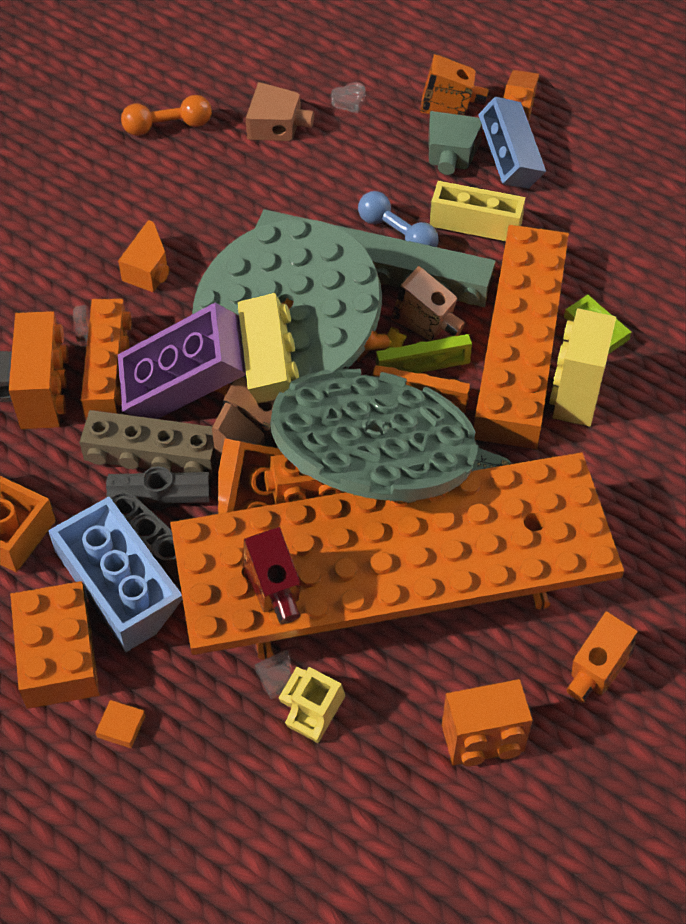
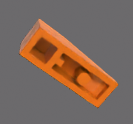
(522, 88)

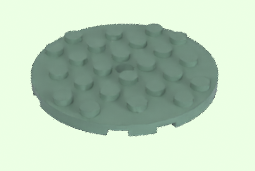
(318, 269)
(373, 435)

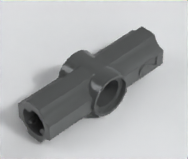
(177, 487)

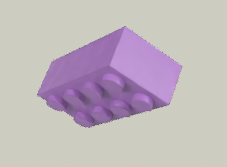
(182, 363)

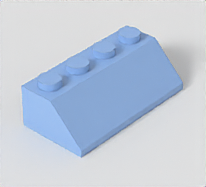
(117, 572)

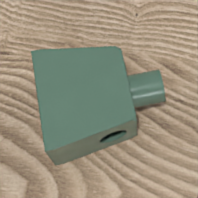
(453, 140)

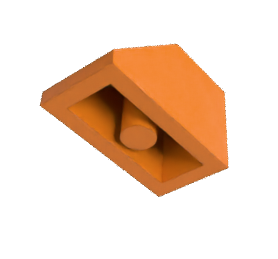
(144, 260)

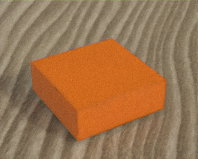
(120, 724)

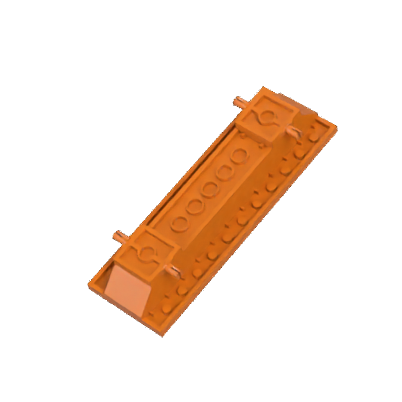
(384, 560)

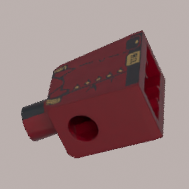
(273, 574)

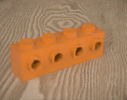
(105, 341)

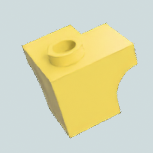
(312, 701)

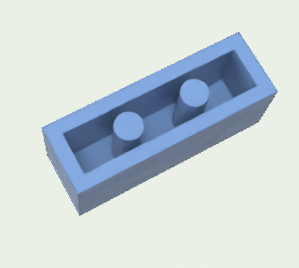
(511, 142)

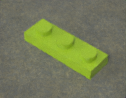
(427, 355)

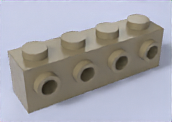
(147, 443)

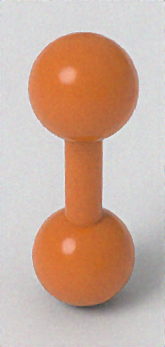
(138, 119)

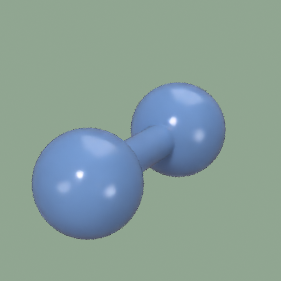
(376, 208)

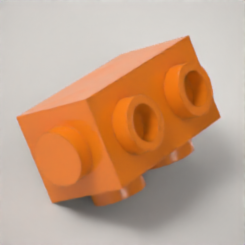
(290, 484)

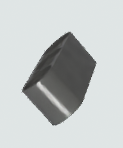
(145, 521)

